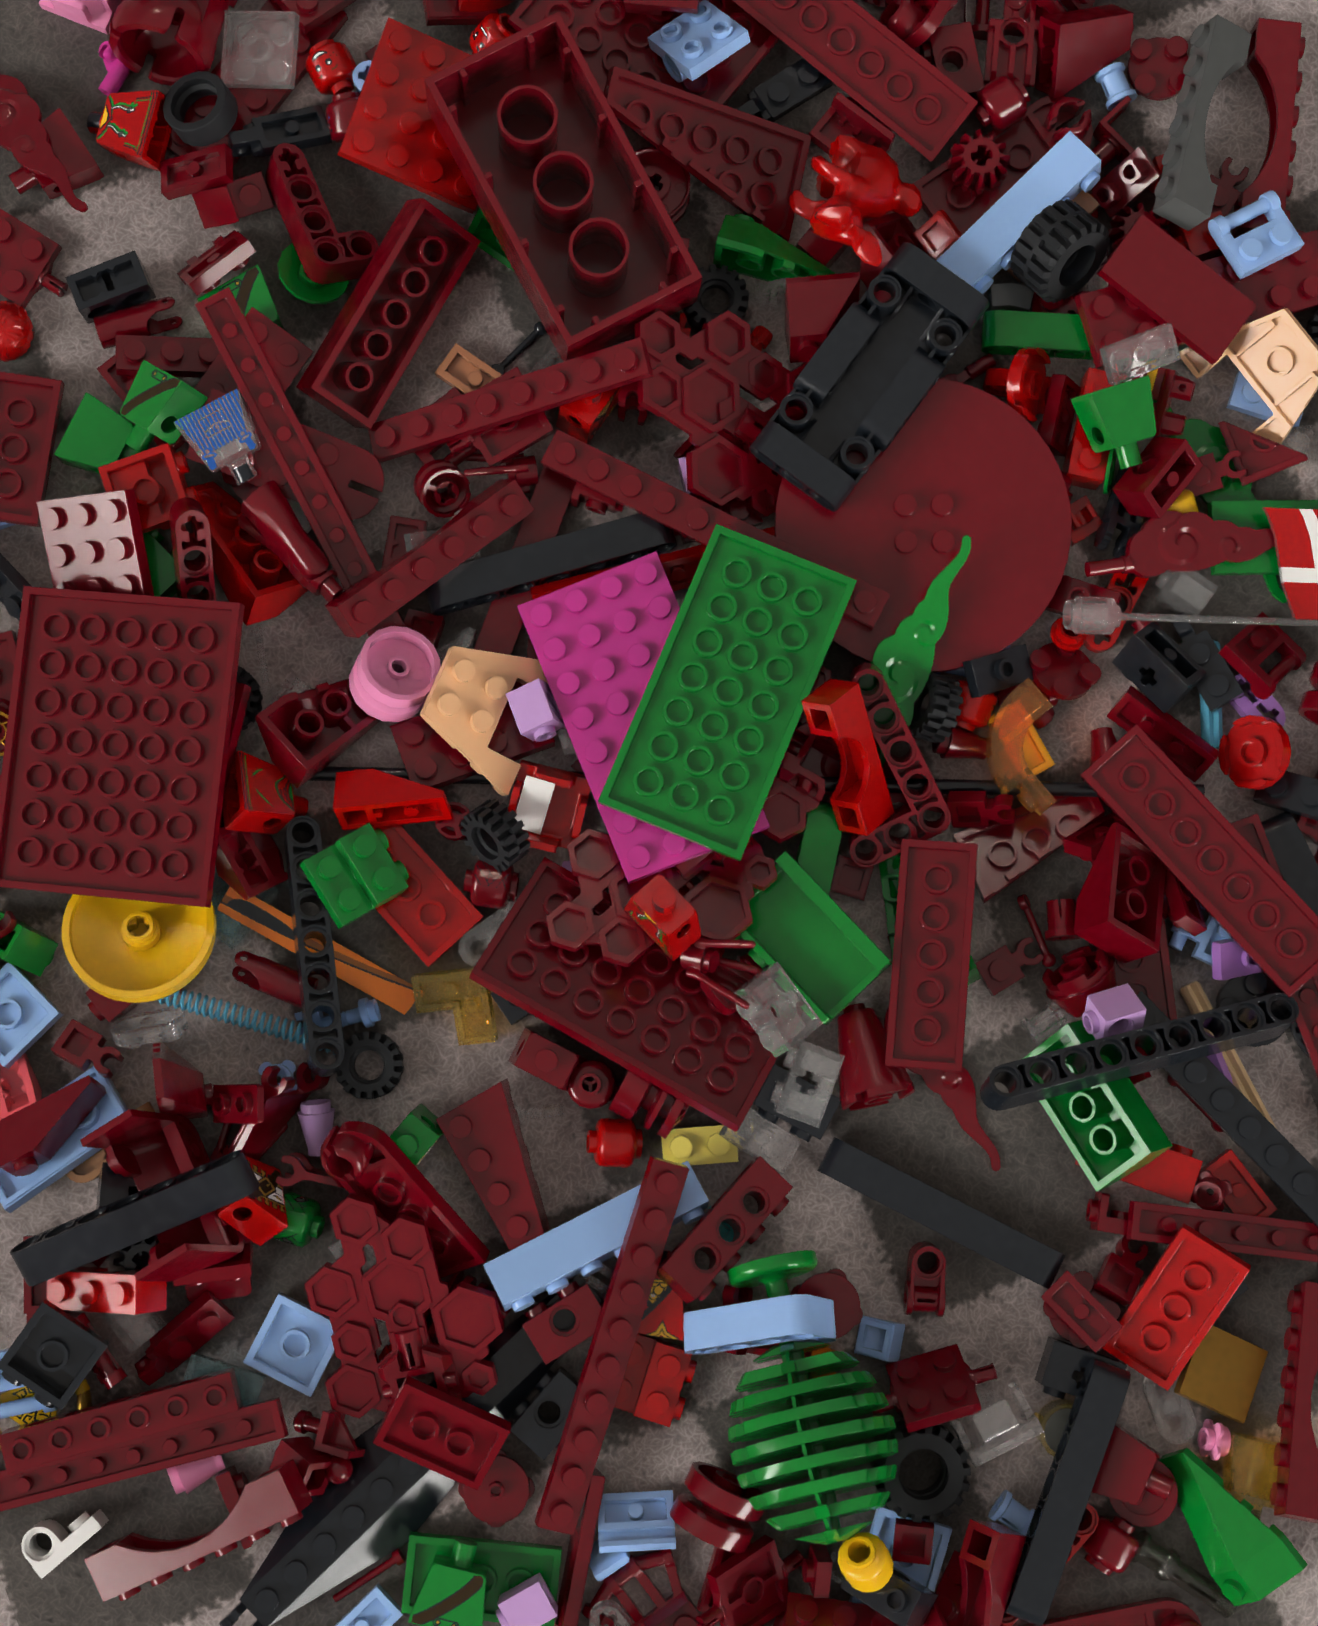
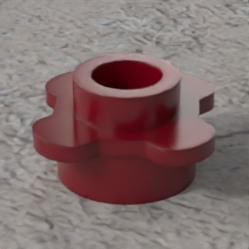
(1210, 1201)

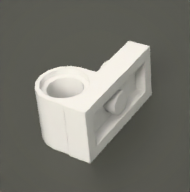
(63, 1543)

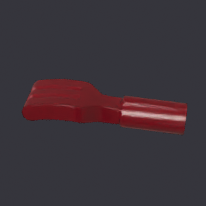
(973, 370)

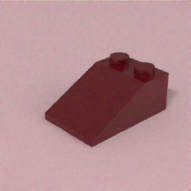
(1122, 898)

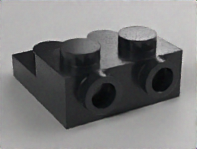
(52, 1355)

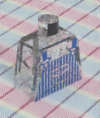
(223, 435)

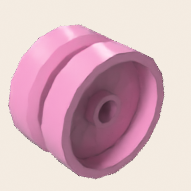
(394, 673)

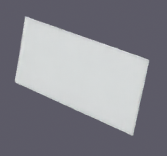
(534, 803)

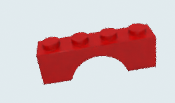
(862, 794)

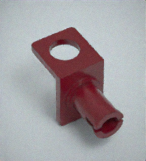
(1110, 143)

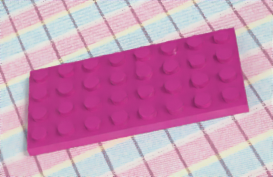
(597, 657)

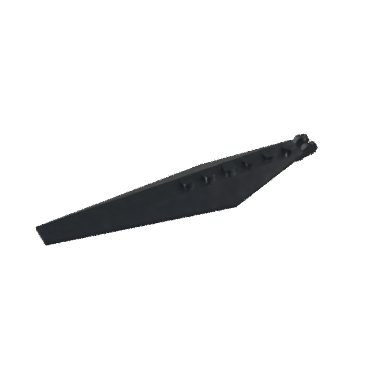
(383, 1497)

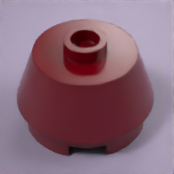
(1079, 976)

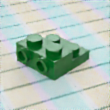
(356, 875)

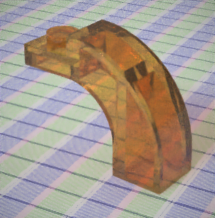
(1005, 746)

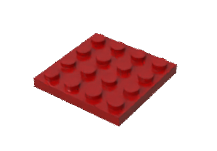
(392, 121)

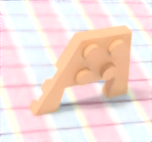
(1277, 362)
(469, 703)

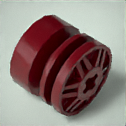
(637, 1093)

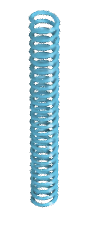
(239, 1018)

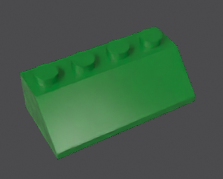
(1102, 1124)

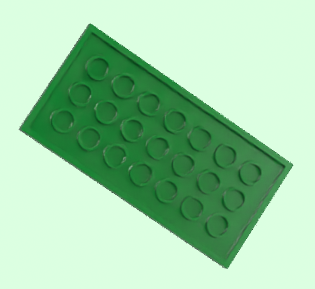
(727, 692)

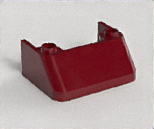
(150, 1151)

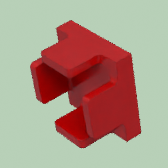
(565, 809)

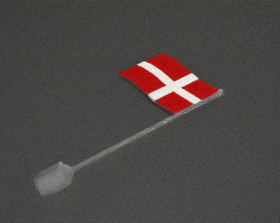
(1297, 558)

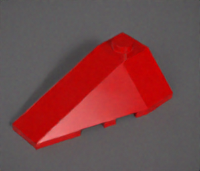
(244, 565)

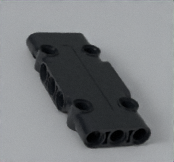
(869, 376)

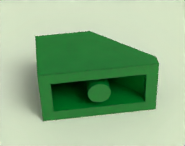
(27, 948)

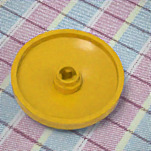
(136, 947)

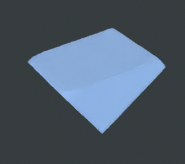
(879, 1339)
(606, 1563)

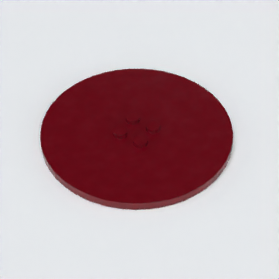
(949, 473)

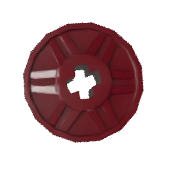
(670, 178)

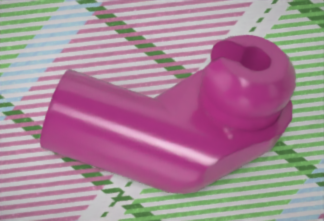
(116, 70)

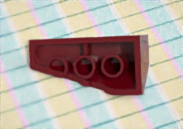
(312, 729)
(179, 1084)

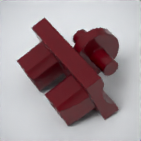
(1126, 182)

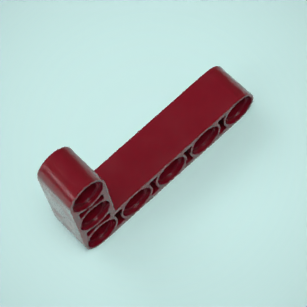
(902, 768)

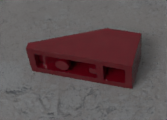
(43, 1127)

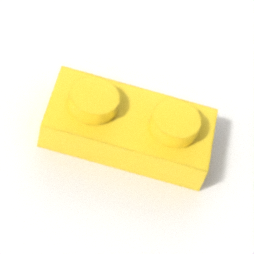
(698, 1146)

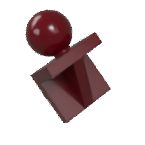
(331, 1438)

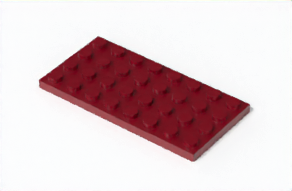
(634, 1015)

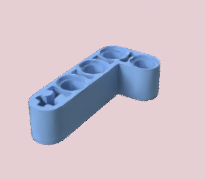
(759, 1324)

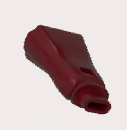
(274, 524)

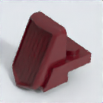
(223, 1279)

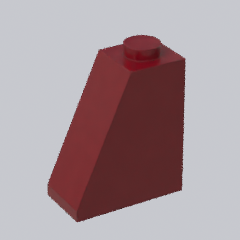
(1079, 45)

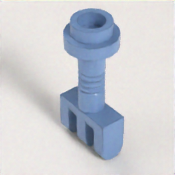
(366, 1012)

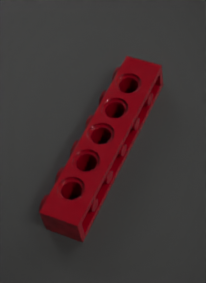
(120, 1420)

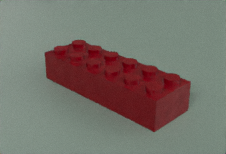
(388, 313)

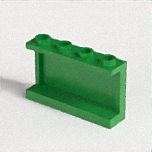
(812, 940)

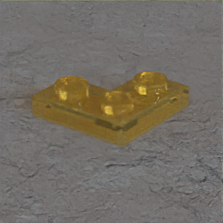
(456, 992)

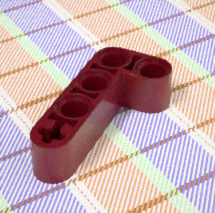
(322, 250)
(196, 571)

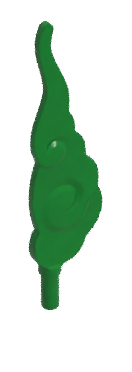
(1209, 439)
(909, 653)

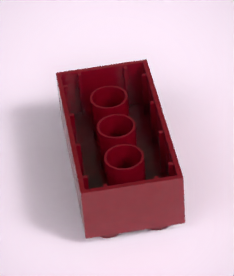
(562, 188)

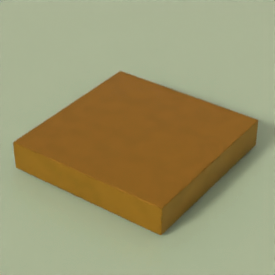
(1222, 1374)

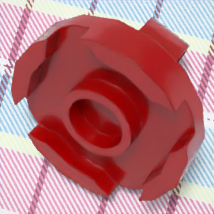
(1022, 383)
(1255, 752)

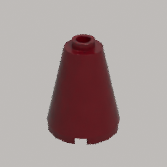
(863, 1074)

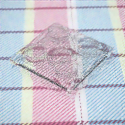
(260, 49)

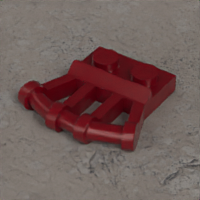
(672, 1611)

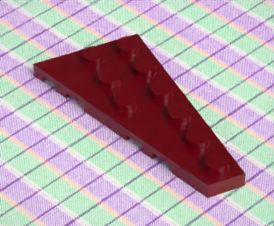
(728, 150)

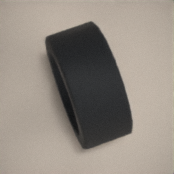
(185, 93)

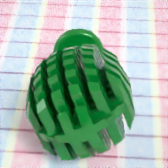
(803, 1409)

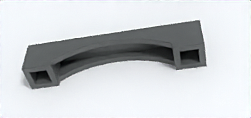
(1185, 185)

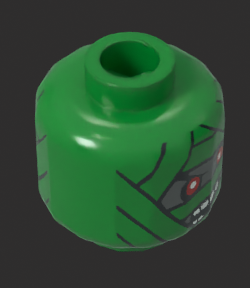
(302, 1219)

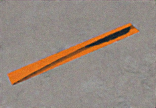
(349, 965)

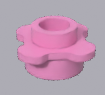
(1214, 1440)

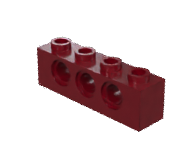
(679, 1267)

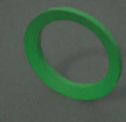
(1110, 471)

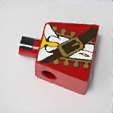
(263, 1211)

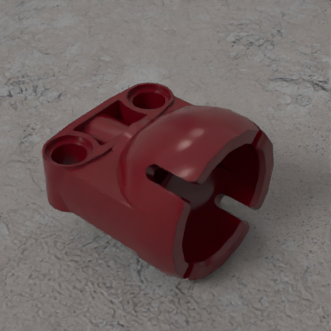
(174, 32)

